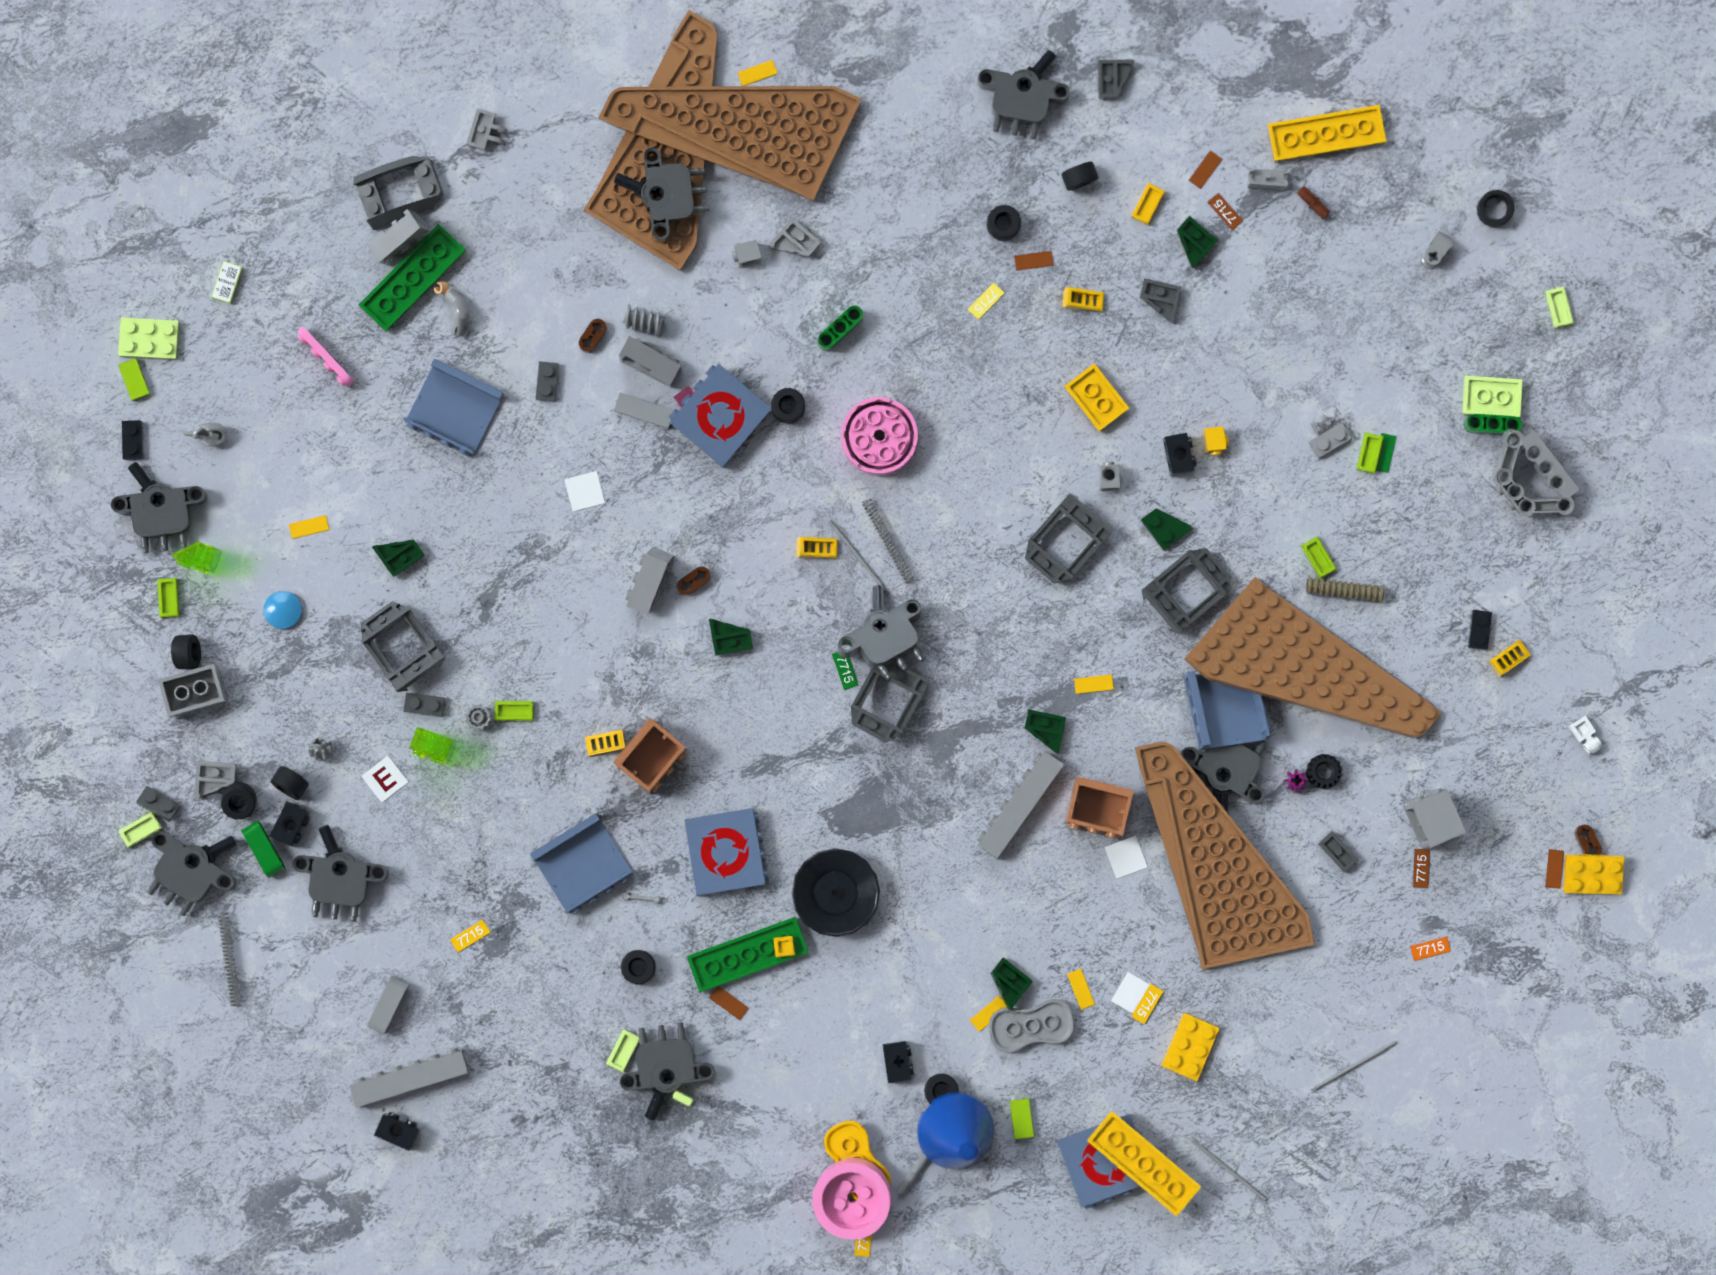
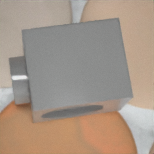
(747, 253)
(1105, 484)

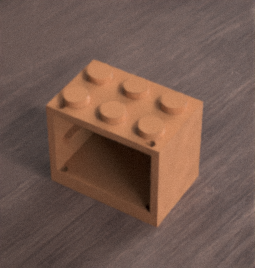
(650, 756)
(1098, 807)

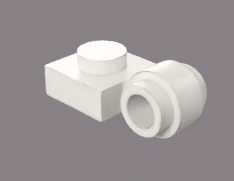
(1583, 730)

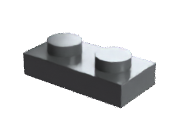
(546, 381)
(424, 704)
(158, 803)
(1337, 851)

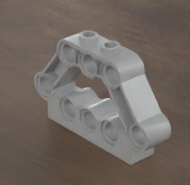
(1507, 462)

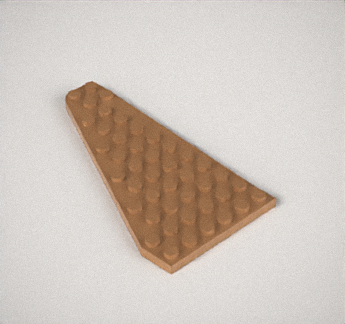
(685, 64)
(759, 131)
(1225, 885)

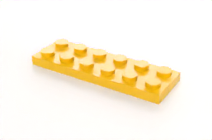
(1326, 133)
(1143, 1163)

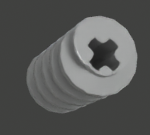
(643, 320)

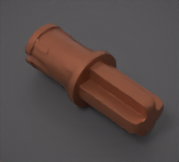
(1313, 202)

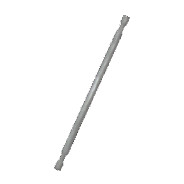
(857, 555)
(1355, 1065)
(1229, 1170)

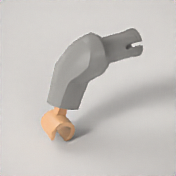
(459, 307)

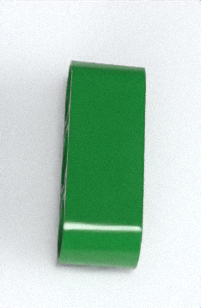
(843, 319)
(1483, 424)
(263, 849)

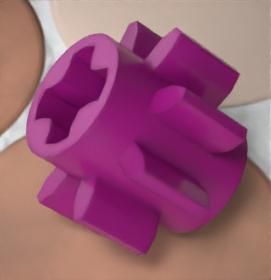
(1292, 785)

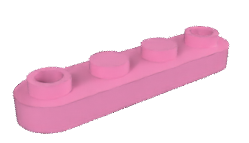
(318, 351)

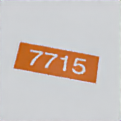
(1430, 948)

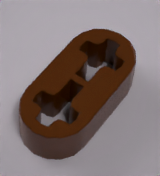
(589, 333)
(690, 577)
(1592, 839)

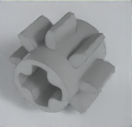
(320, 749)

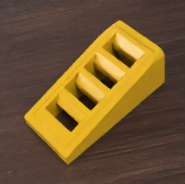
(1082, 305)
(809, 540)
(1498, 668)
(619, 733)

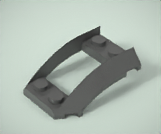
(372, 198)
(1081, 516)
(1168, 607)
(414, 668)
(873, 724)

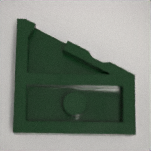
(1195, 240)
(1164, 527)
(399, 555)
(729, 638)
(1046, 728)
(1010, 982)

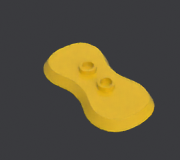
(850, 1141)

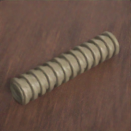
(1344, 589)

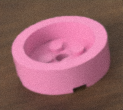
(876, 456)
(853, 1218)

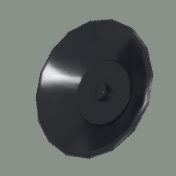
(857, 892)

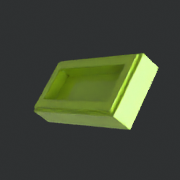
(134, 379)
(1369, 453)
(1318, 557)
(168, 597)
(514, 710)
(1021, 1118)

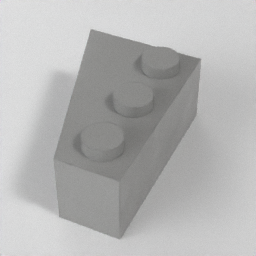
(398, 237)
(650, 361)
(648, 580)

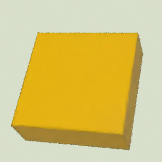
(784, 946)

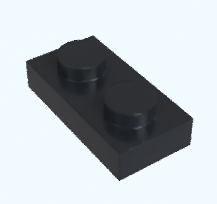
(132, 440)
(1479, 629)

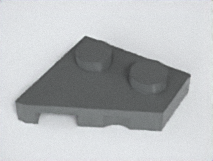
(1112, 77)
(1161, 297)

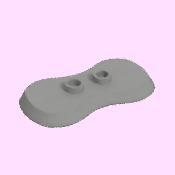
(1046, 1023)

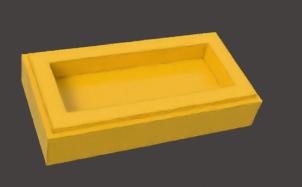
(1147, 204)

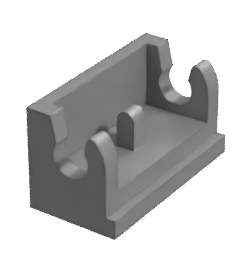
(1267, 179)

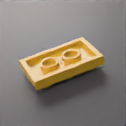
(1096, 397)
(1593, 874)
(1190, 1047)

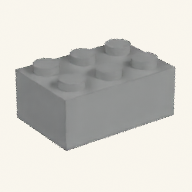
(192, 690)

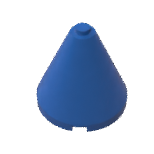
(955, 1130)

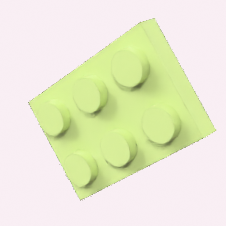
(148, 338)
(1492, 396)

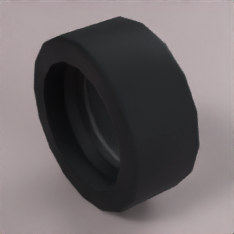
(1495, 222)

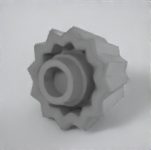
(478, 717)

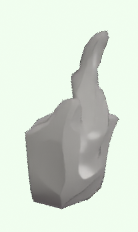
(213, 434)

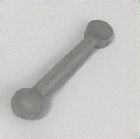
(626, 896)

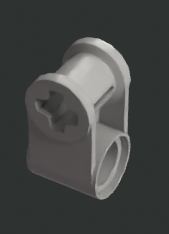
(1438, 249)

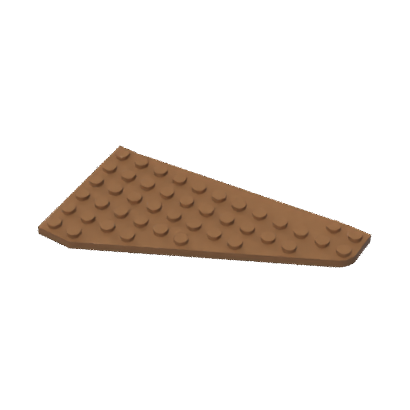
(1287, 656)

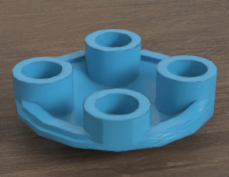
(282, 610)

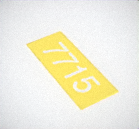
(985, 301)

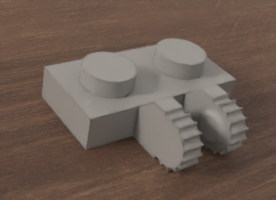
(481, 130)
(1330, 439)

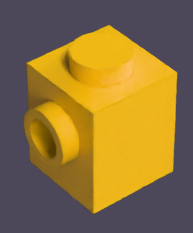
(1215, 440)

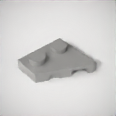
(795, 240)
(213, 776)

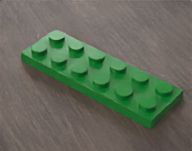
(412, 277)
(744, 955)

